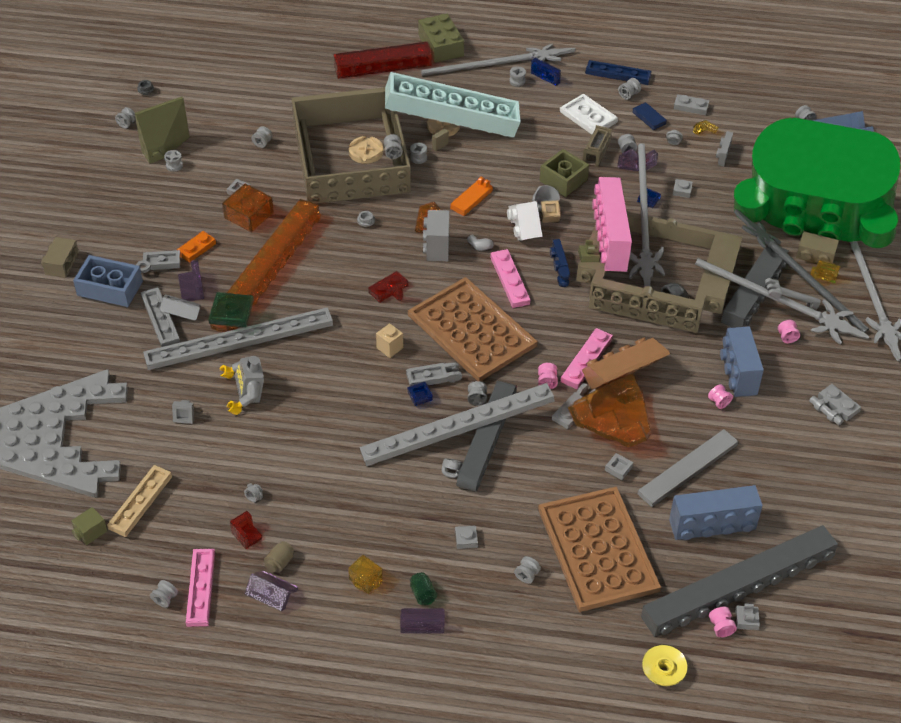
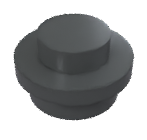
(145, 87)

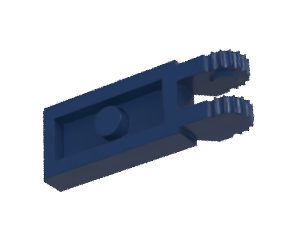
(560, 263)

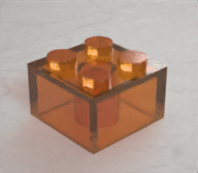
(248, 207)

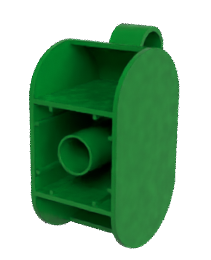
(823, 182)

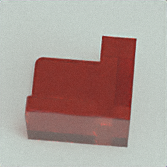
(244, 531)

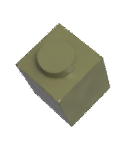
(88, 526)

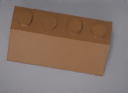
(624, 362)

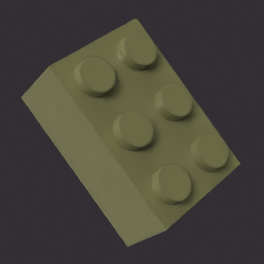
(442, 37)

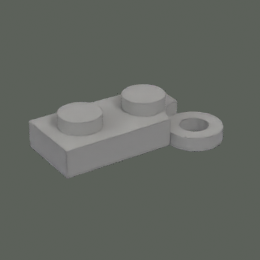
(160, 260)

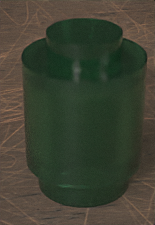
(423, 589)

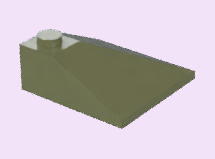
(162, 128)

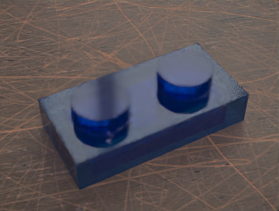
(545, 71)

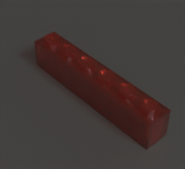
(382, 59)

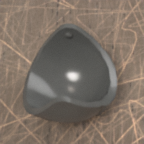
(675, 289)

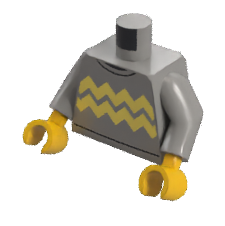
(249, 382)

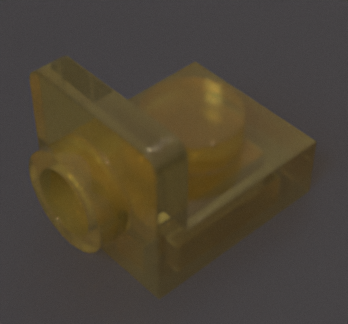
(825, 271)

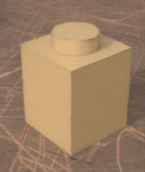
(389, 340)

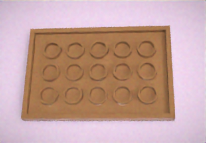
(472, 329)
(598, 549)

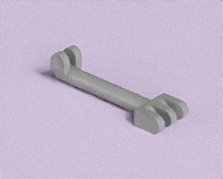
(776, 291)

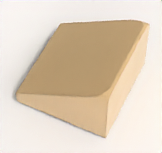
(550, 211)

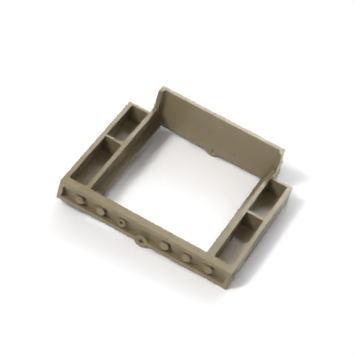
(658, 306)

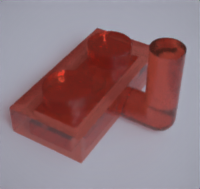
(389, 286)

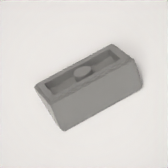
(180, 307)

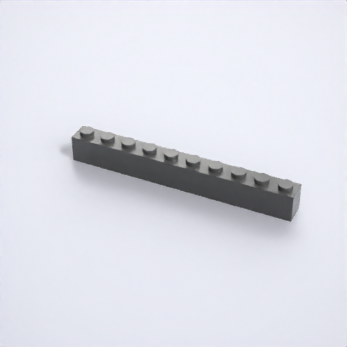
(738, 581)

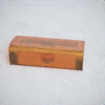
(423, 212)

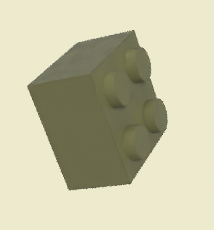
(564, 172)

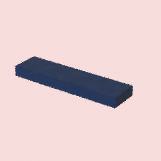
(617, 72)

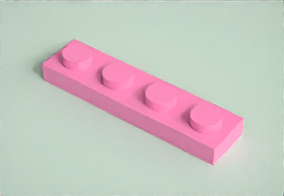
(510, 278)
(591, 350)

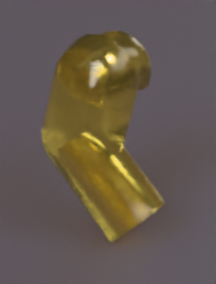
(703, 126)

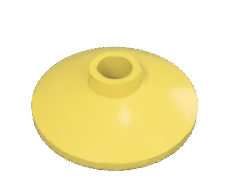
(664, 657)

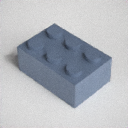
(108, 280)
(741, 361)

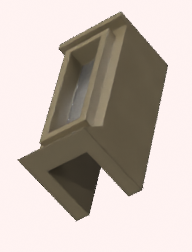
(598, 144)

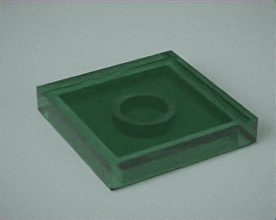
(231, 309)

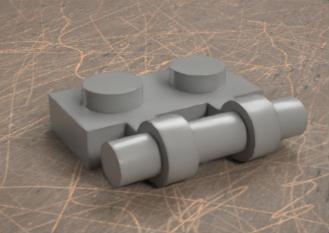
(839, 402)

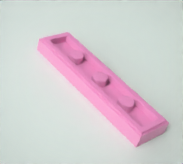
(200, 587)

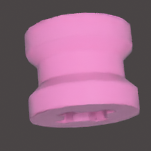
(789, 331)
(720, 396)

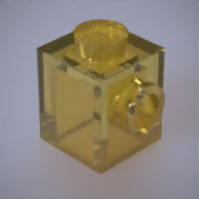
(365, 574)

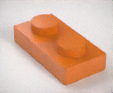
(196, 246)

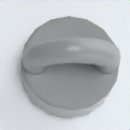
(452, 464)

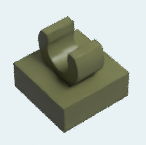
(589, 252)

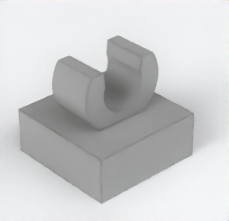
(183, 411)
(747, 617)

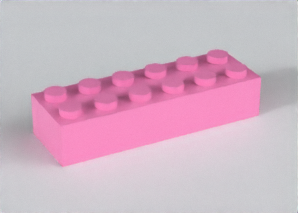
(612, 224)

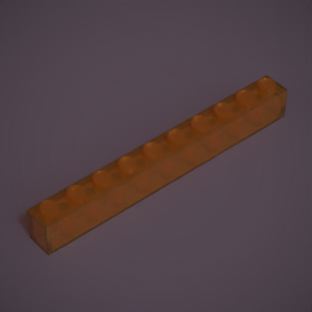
(275, 253)

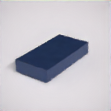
(649, 116)

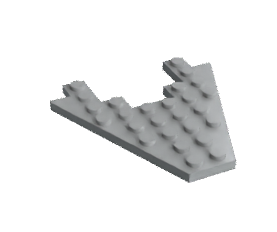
(35, 435)

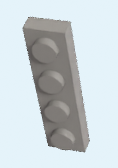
(160, 320)

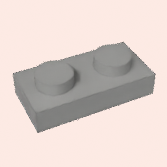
(691, 104)
(725, 145)

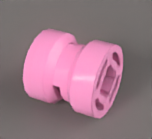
(548, 374)
(722, 620)

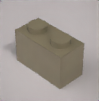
(816, 248)
(60, 257)

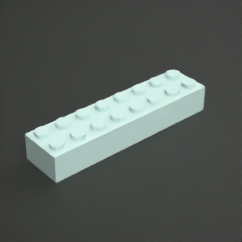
(452, 104)

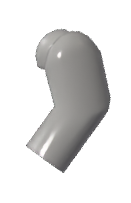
(480, 244)

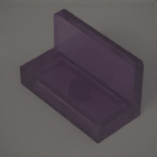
(191, 283)
(270, 589)
(422, 620)

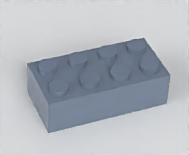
(715, 512)

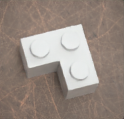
(526, 220)

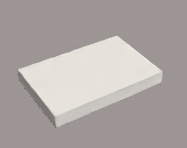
(588, 113)

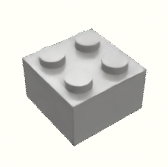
(436, 235)

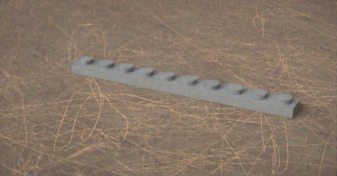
(237, 338)
(456, 424)

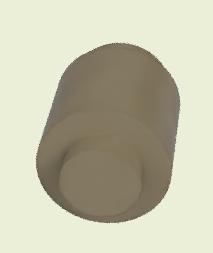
(279, 557)

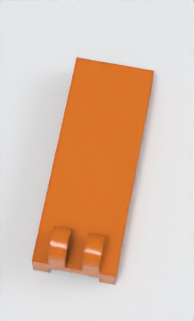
(472, 196)

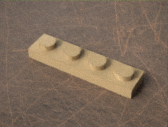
(139, 501)

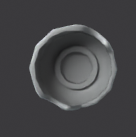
(545, 193)

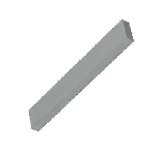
(687, 468)

